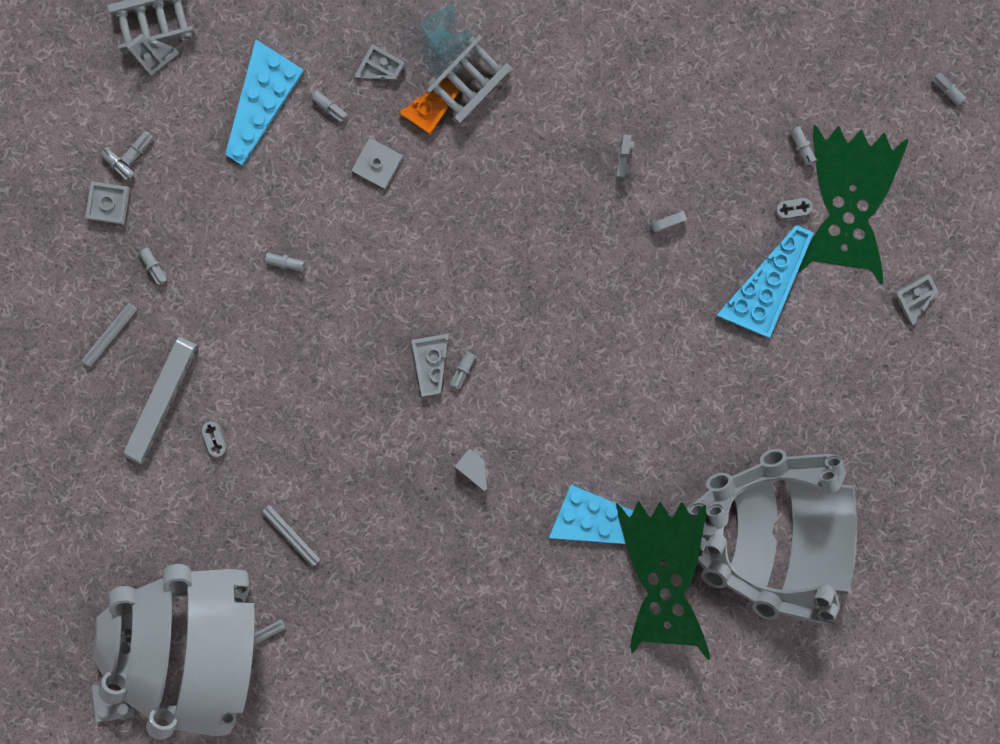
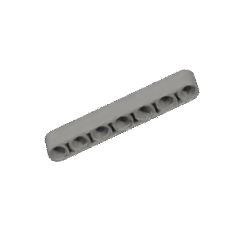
(159, 400)

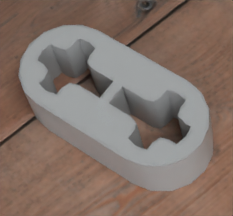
(793, 204)
(669, 222)
(209, 440)

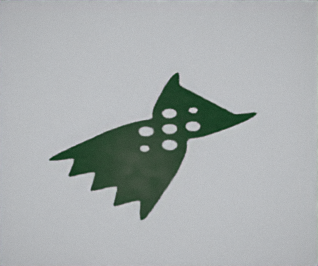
(872, 172)
(679, 544)

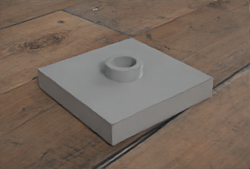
(377, 163)
(107, 203)

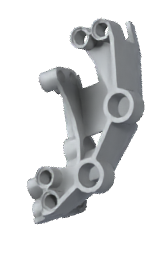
(821, 539)
(215, 653)

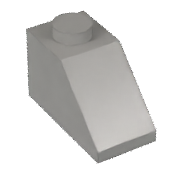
(473, 467)

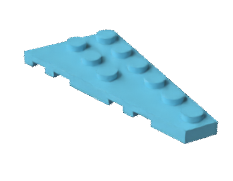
(264, 92)
(764, 293)
(588, 518)

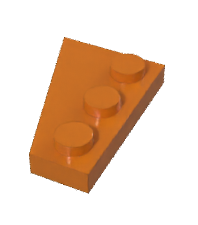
(430, 108)

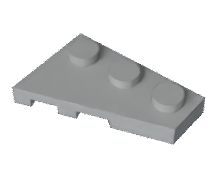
(429, 362)

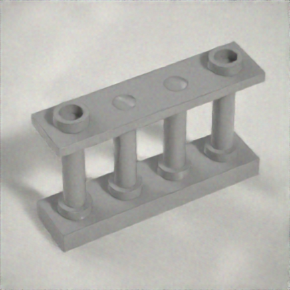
(121, 9)
(486, 84)

